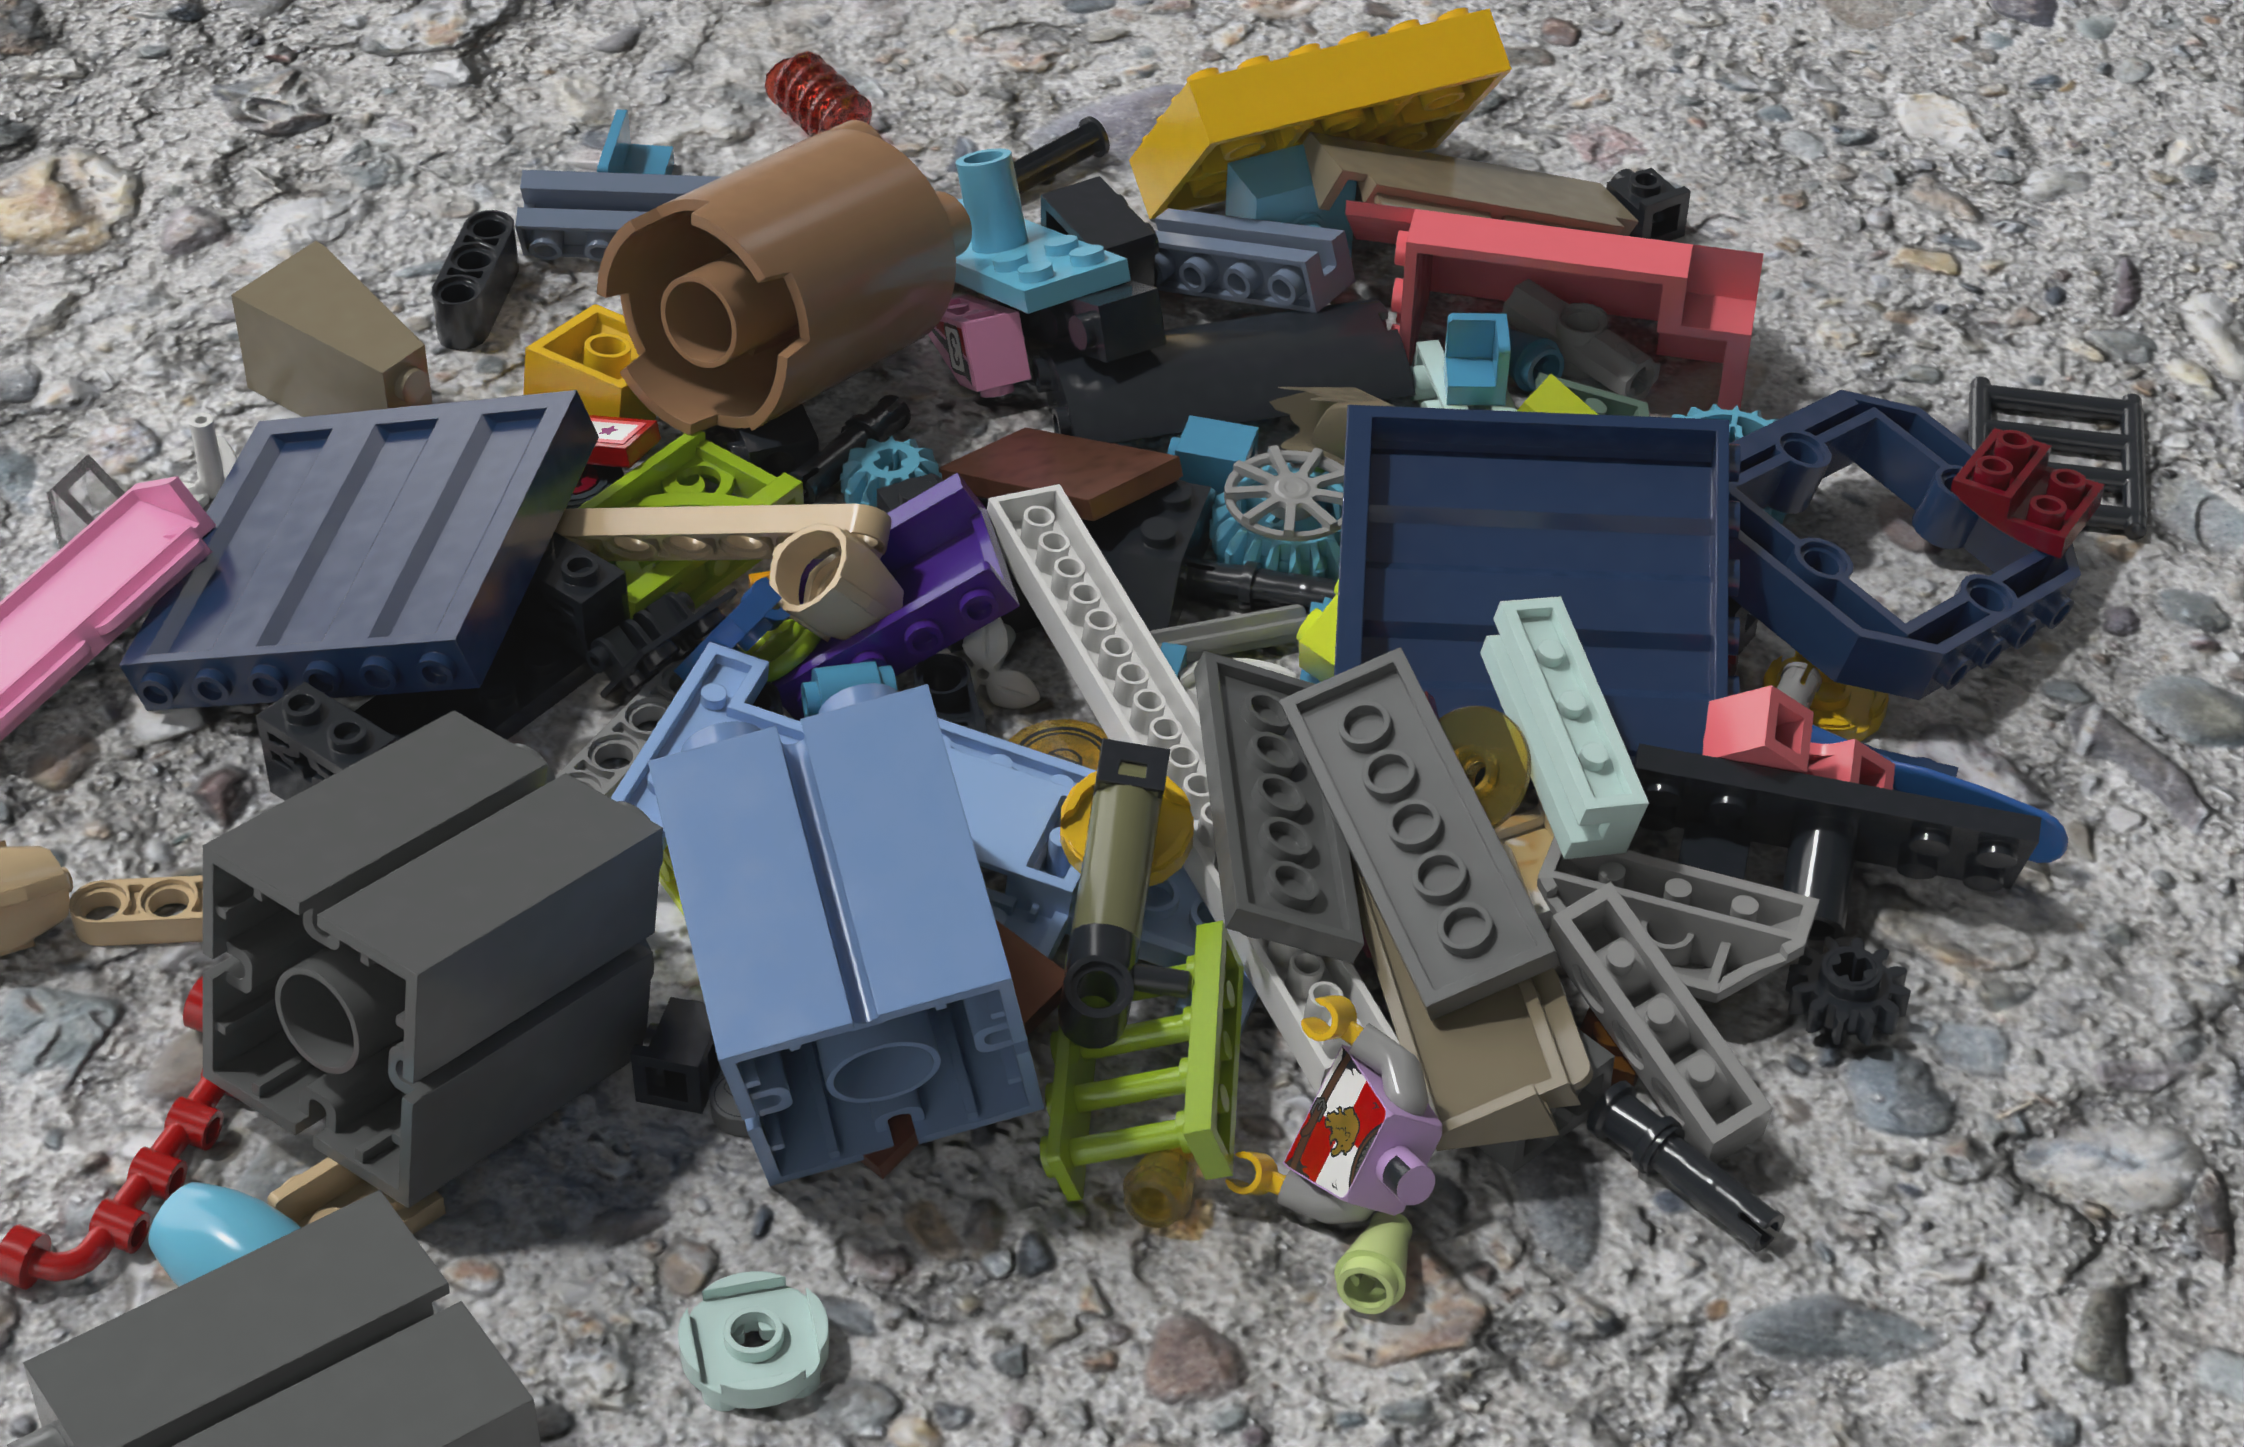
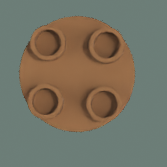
(782, 279)

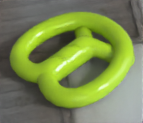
(784, 648)

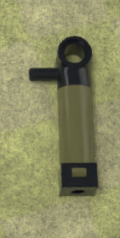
(1114, 898)

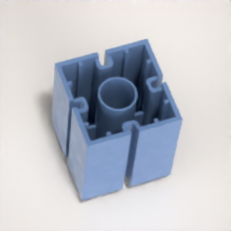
(843, 931)

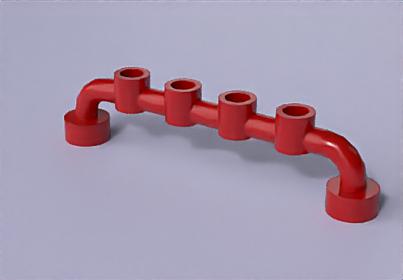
(153, 1172)

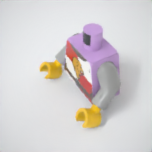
(1363, 1135)

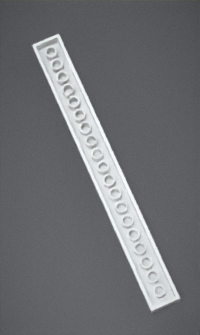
(1146, 704)

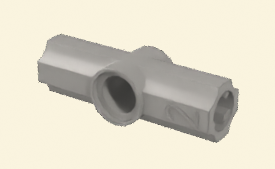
(1582, 340)

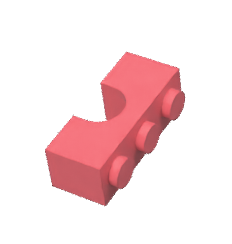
(1776, 732)

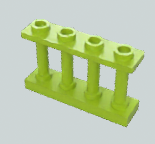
(1205, 1077)

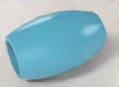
(210, 1227)

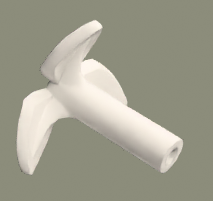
(213, 458)
(988, 651)

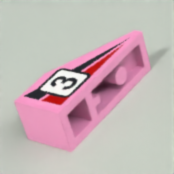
(982, 345)

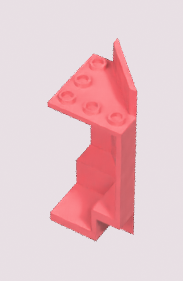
(1693, 291)

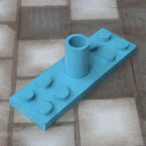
(1016, 257)

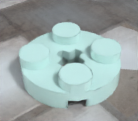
(762, 1375)

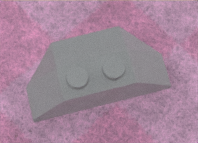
(1705, 923)

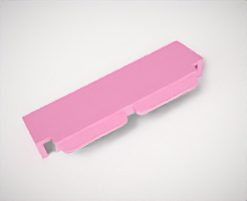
(95, 591)

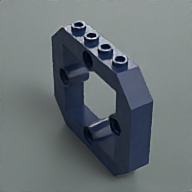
(1806, 585)

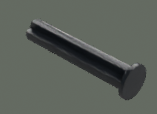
(1062, 153)

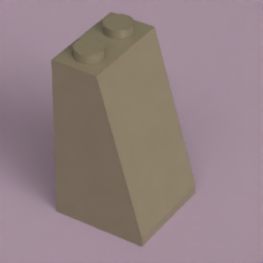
(326, 341)

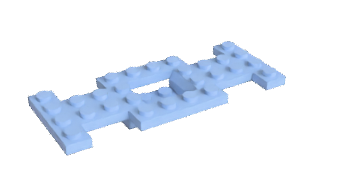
(1008, 801)

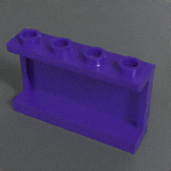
(951, 583)

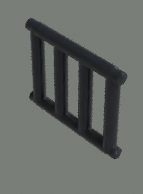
(2127, 445)

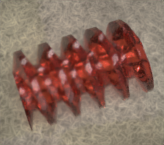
(815, 93)

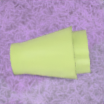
(1375, 1266)

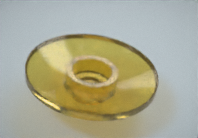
(1492, 741)

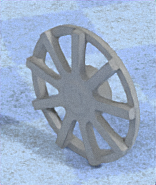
(1289, 494)

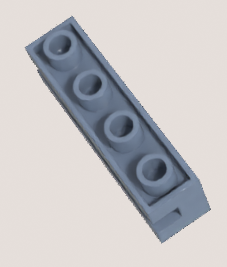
(584, 210)
(1251, 260)

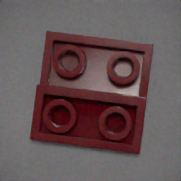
(2024, 497)

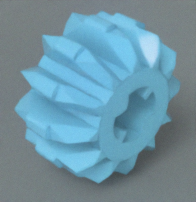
(881, 466)

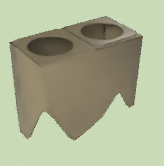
(1322, 417)

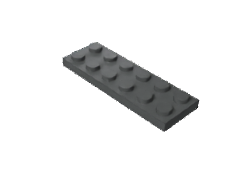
(1418, 834)
(1274, 835)

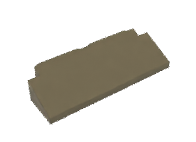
(1460, 186)
(1489, 1064)

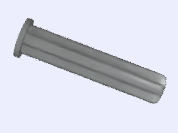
(1236, 632)

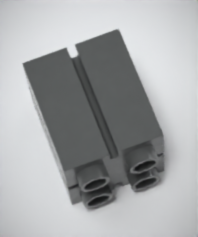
(428, 953)
(290, 1348)

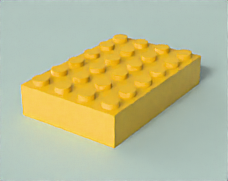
(1378, 89)

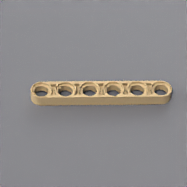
(713, 531)
(136, 903)

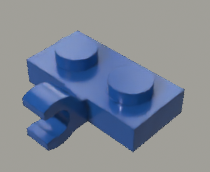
(743, 625)

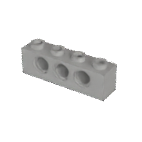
(1658, 1024)

